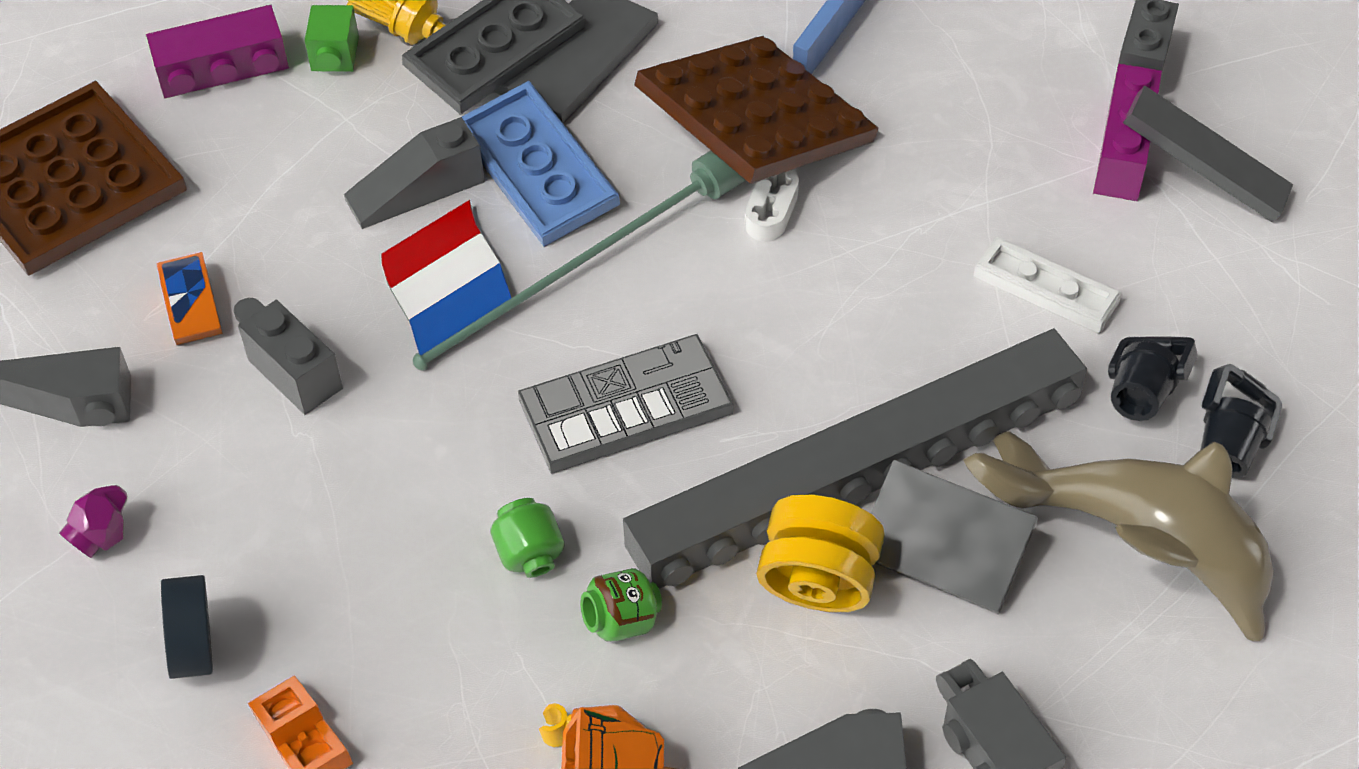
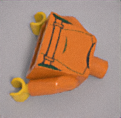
(602, 738)

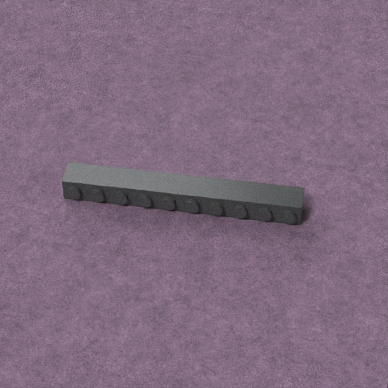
(854, 456)

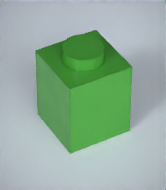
(332, 38)

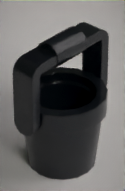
(1148, 373)
(1238, 422)

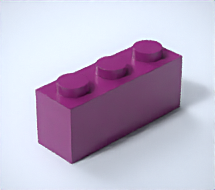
(217, 51)
(1123, 149)

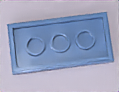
(539, 164)

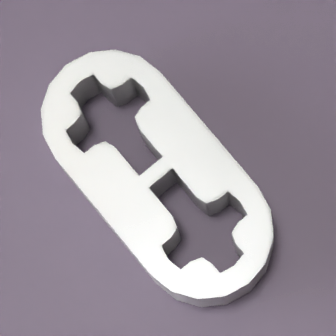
(779, 204)

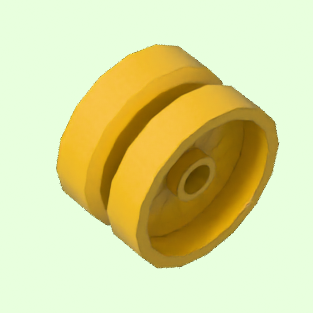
(820, 553)

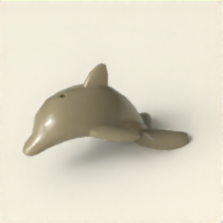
(1159, 510)

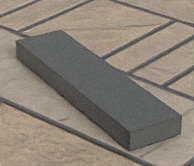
(1208, 153)

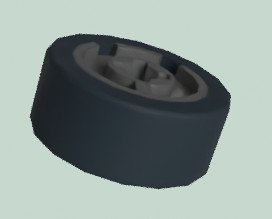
(186, 626)

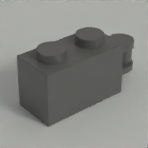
(287, 353)
(993, 722)

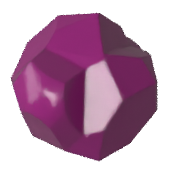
(96, 520)

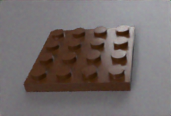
(756, 108)
(76, 176)

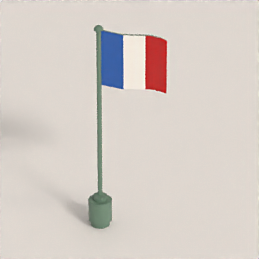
(456, 285)

